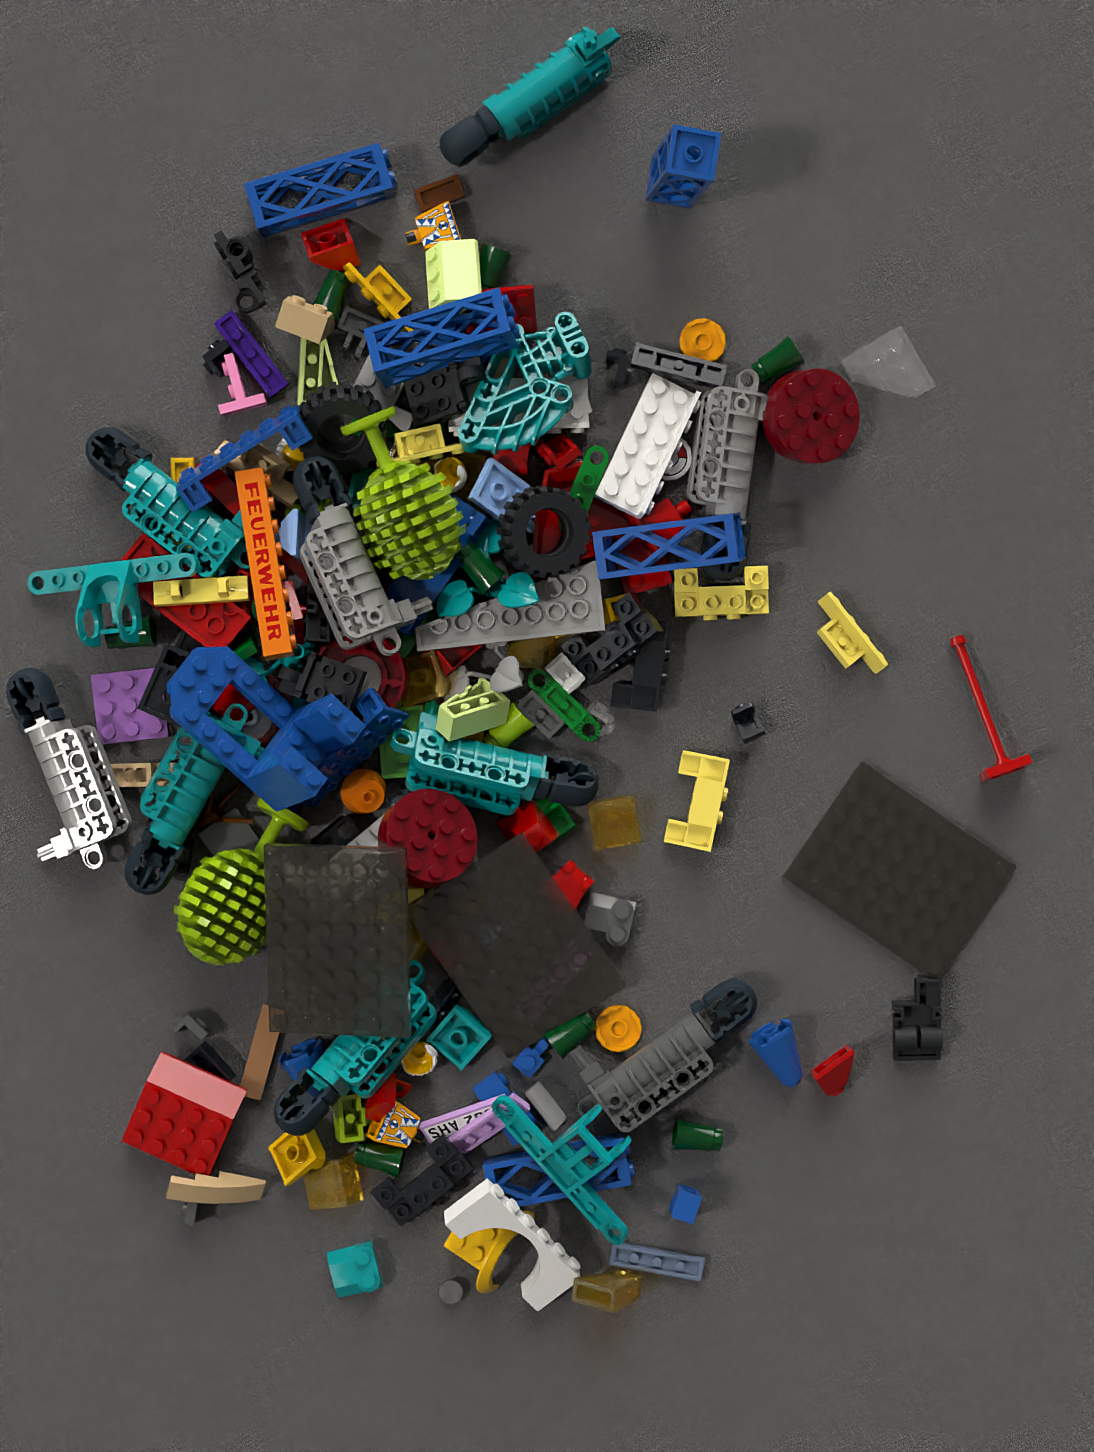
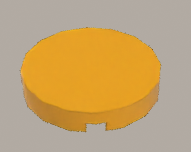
(702, 340)
(618, 1028)

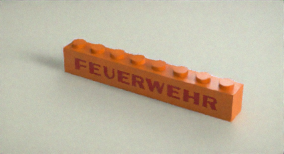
(264, 563)

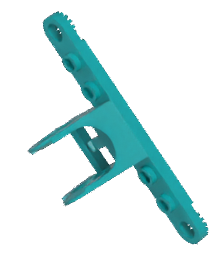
(111, 584)
(566, 1165)

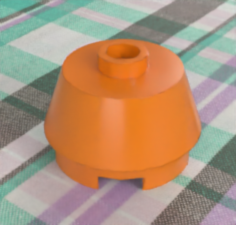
(363, 791)

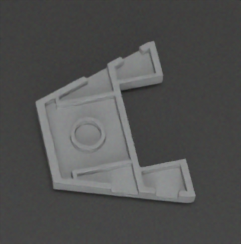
(386, 396)

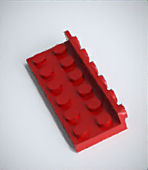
(206, 623)

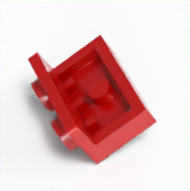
(558, 451)

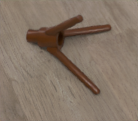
(214, 814)

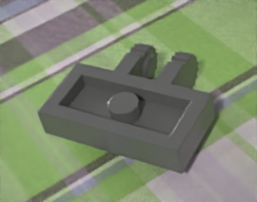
(354, 323)

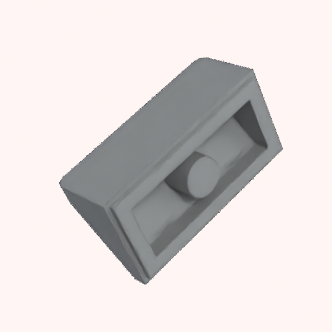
(545, 1105)

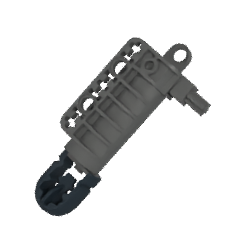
(664, 1059)

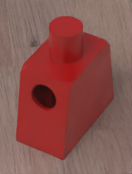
(666, 512)

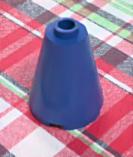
(779, 1051)
(303, 1055)

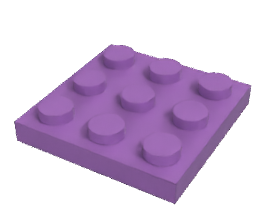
(116, 704)

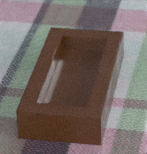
(439, 192)

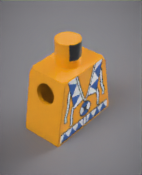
(433, 227)
(396, 1127)

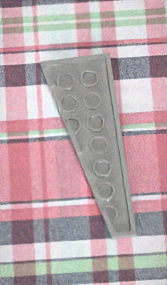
(566, 607)

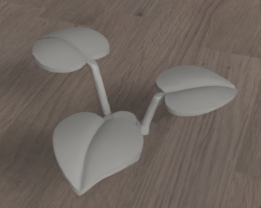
(504, 679)

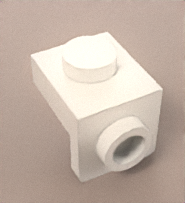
(565, 673)

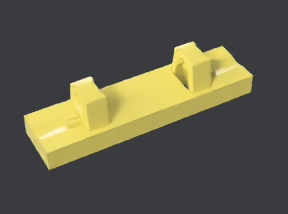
(201, 591)

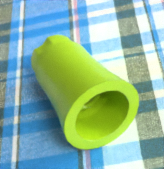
(506, 734)

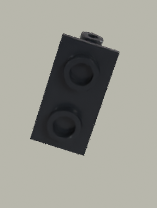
(449, 995)

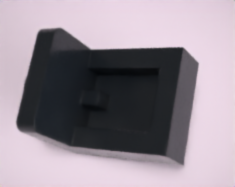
(216, 352)
(747, 722)

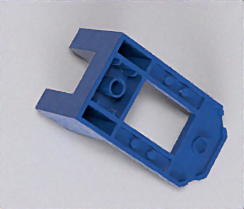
(289, 764)

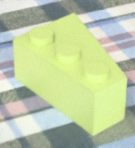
(314, 368)
(472, 711)

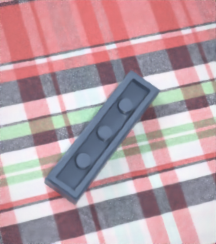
(657, 1261)

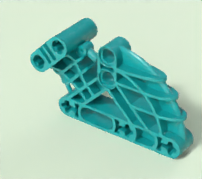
(563, 351)

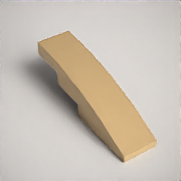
(137, 774)
(214, 1190)

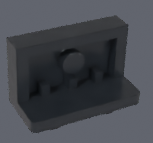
(623, 374)
(209, 1060)

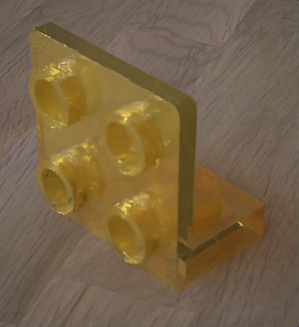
(334, 1184)

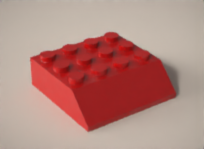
(184, 1115)

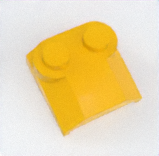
(297, 1155)

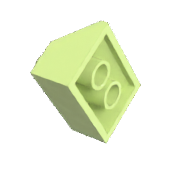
(452, 271)

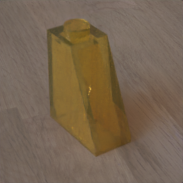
(607, 1290)

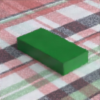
(244, 646)

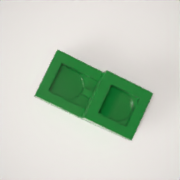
(557, 816)

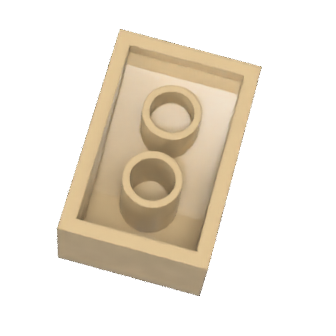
(305, 319)

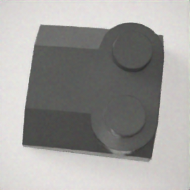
(609, 918)

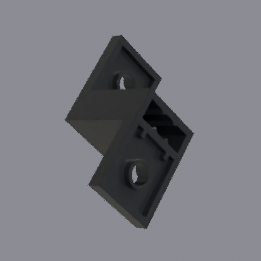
(167, 665)

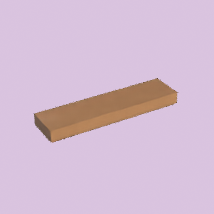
(260, 1057)

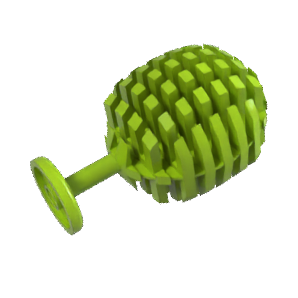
(405, 511)
(225, 898)

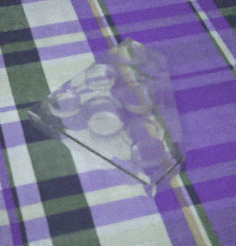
(889, 365)

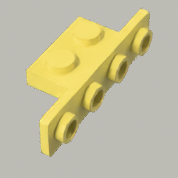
(422, 442)
(846, 637)

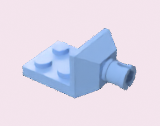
(495, 488)
(294, 532)

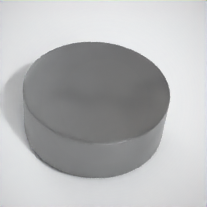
(451, 1291)

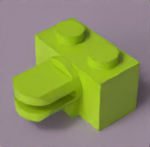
(350, 1118)

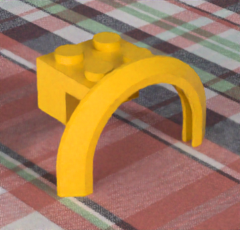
(483, 1251)

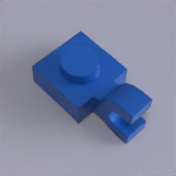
(529, 1059)

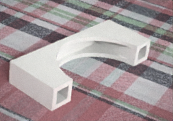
(489, 1208)

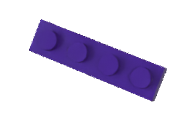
(251, 354)

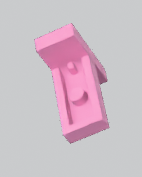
(237, 391)

